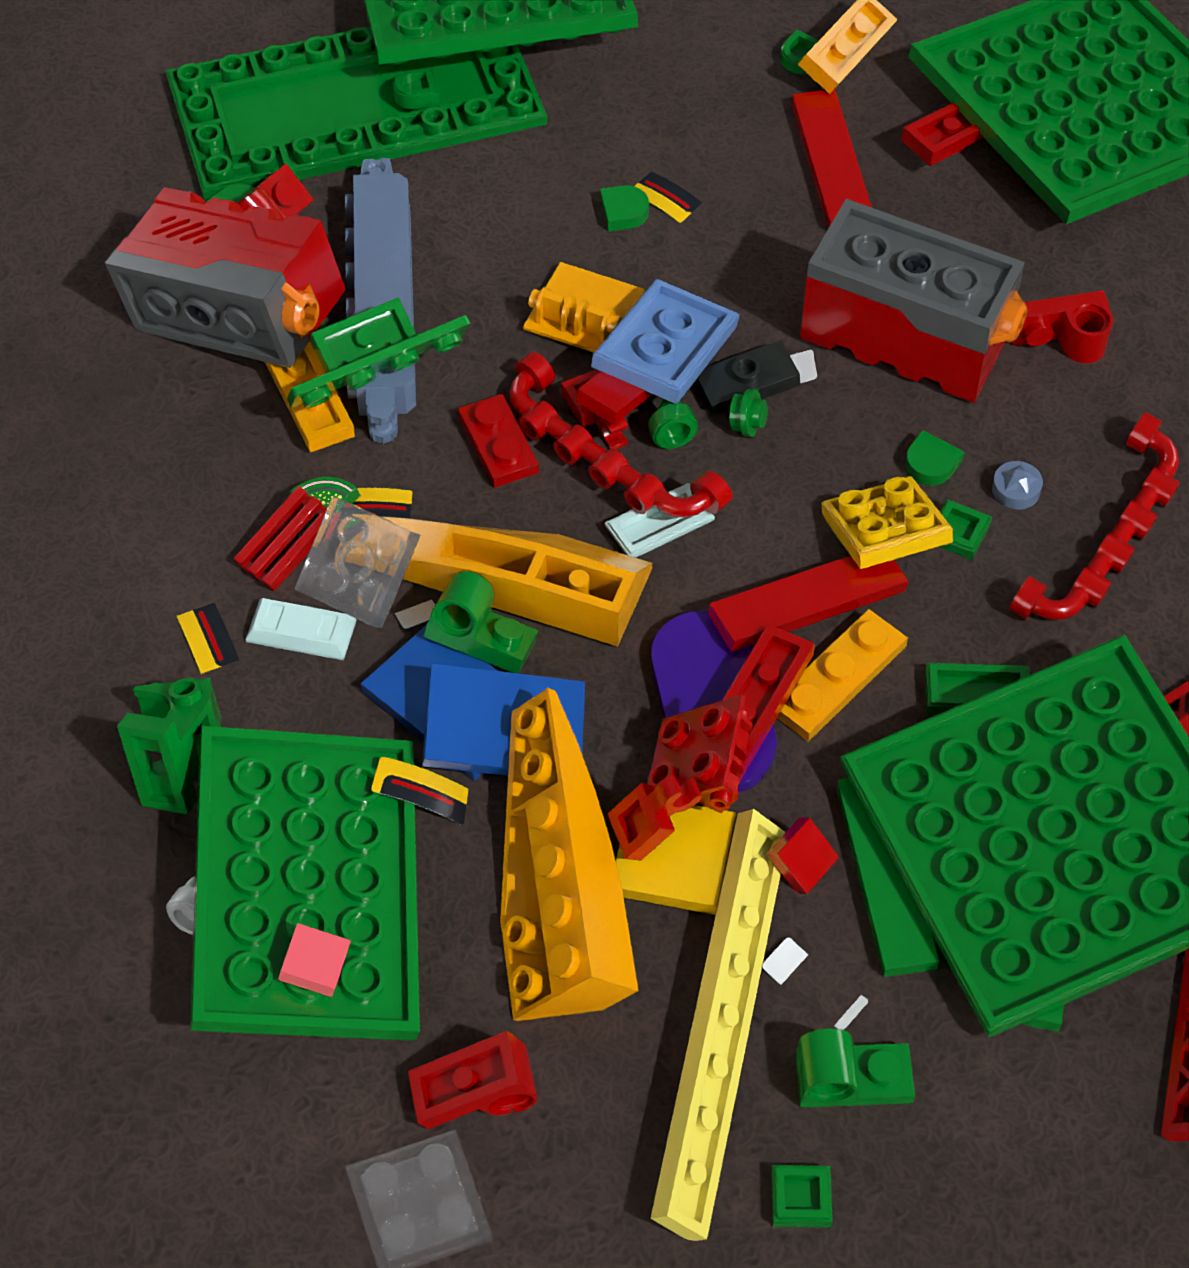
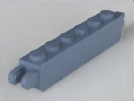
(378, 275)

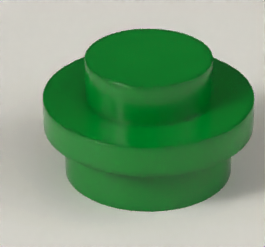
(748, 412)

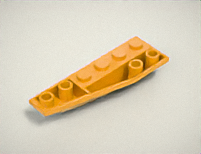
(534, 574)
(560, 876)

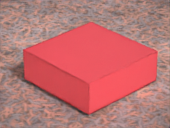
(314, 960)

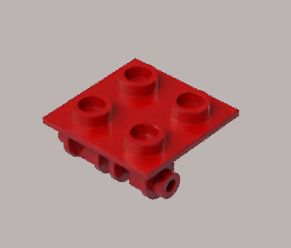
(707, 747)

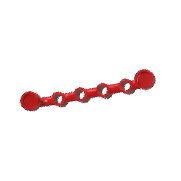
(644, 491)
(1114, 550)

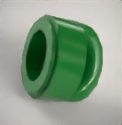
(672, 425)

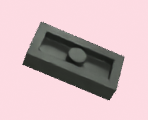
(764, 369)

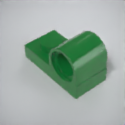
(467, 624)
(846, 1074)

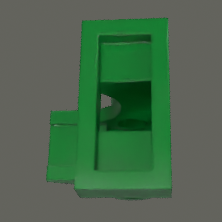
(172, 727)

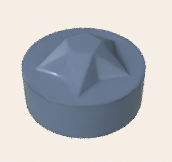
(1017, 485)

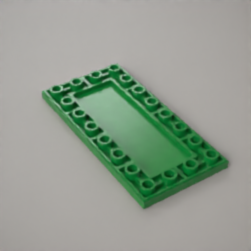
(332, 106)

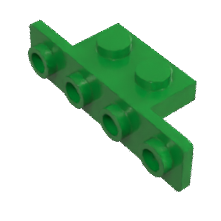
(367, 344)

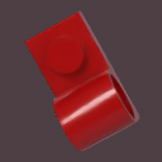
(280, 193)
(1077, 321)
(481, 1076)

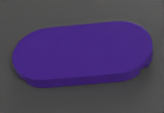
(697, 669)

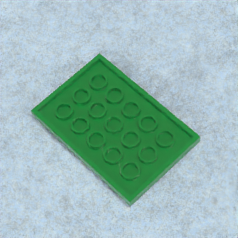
(307, 842)

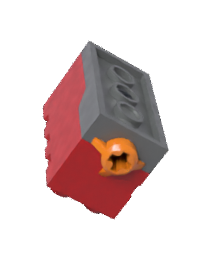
(227, 276)
(912, 299)

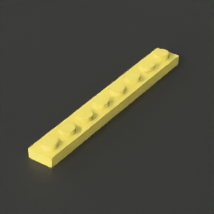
(719, 1032)

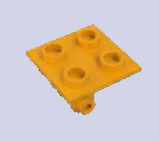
(580, 307)

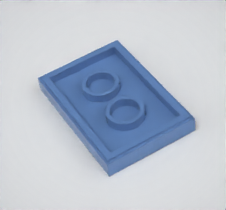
(665, 341)

